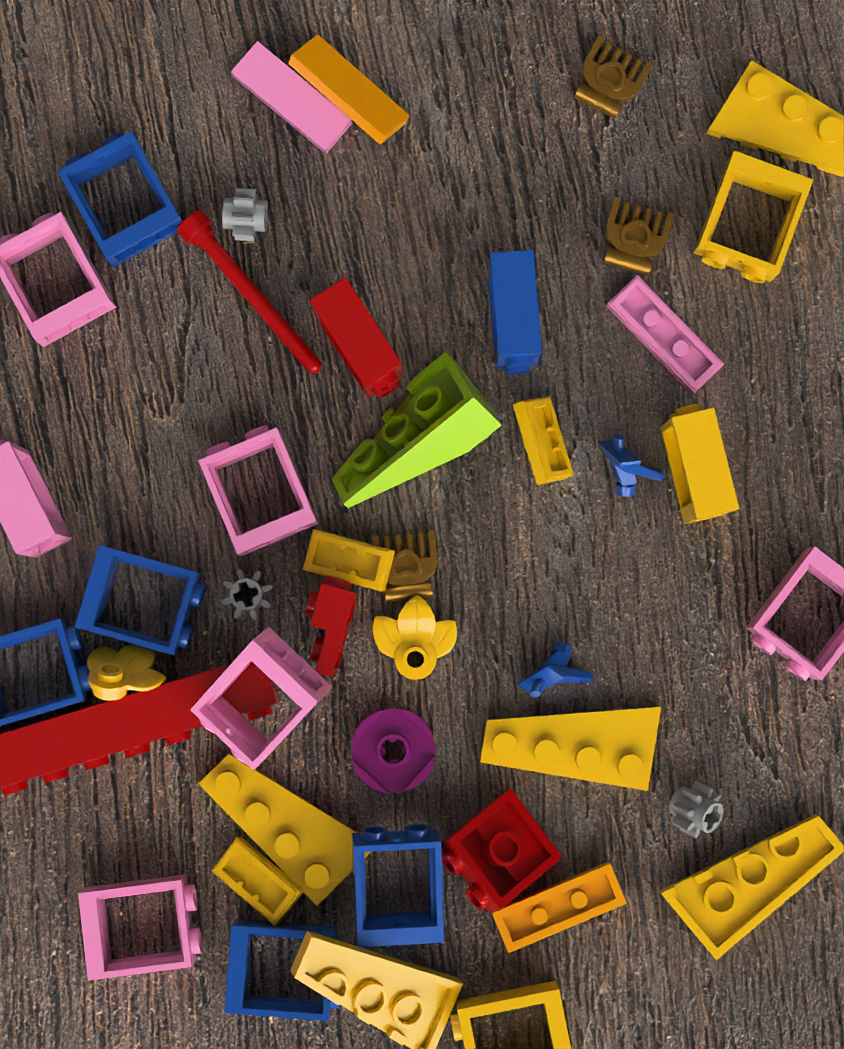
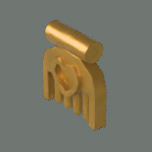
(608, 82)
(635, 241)
(407, 569)

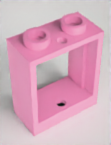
(74, 313)
(224, 455)
(27, 506)
(829, 573)
(286, 671)
(96, 933)

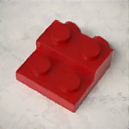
(332, 611)
(498, 852)

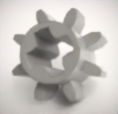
(245, 214)
(237, 588)
(696, 809)

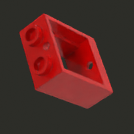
(358, 339)

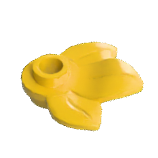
(414, 632)
(120, 671)

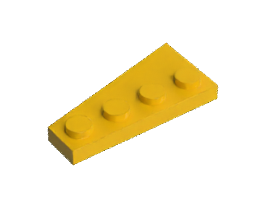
(783, 120)
(587, 746)
(292, 831)
(745, 888)
(379, 989)

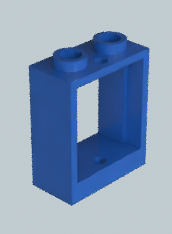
(138, 236)
(514, 311)
(100, 587)
(70, 642)
(399, 927)
(238, 973)

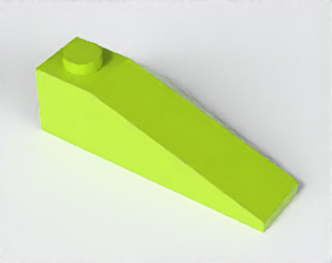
(431, 426)

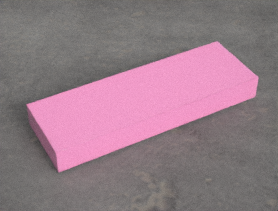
(291, 97)
(664, 334)

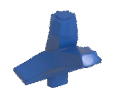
(626, 465)
(553, 672)

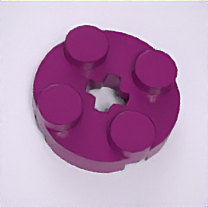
(394, 774)

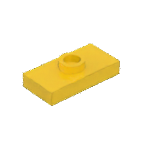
(543, 440)
(349, 560)
(257, 880)

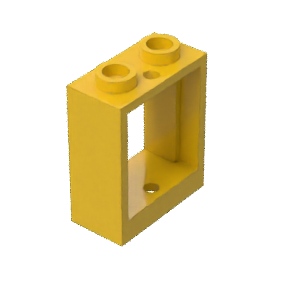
(766, 179)
(698, 464)
(543, 993)

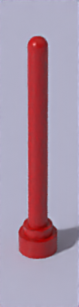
(198, 231)

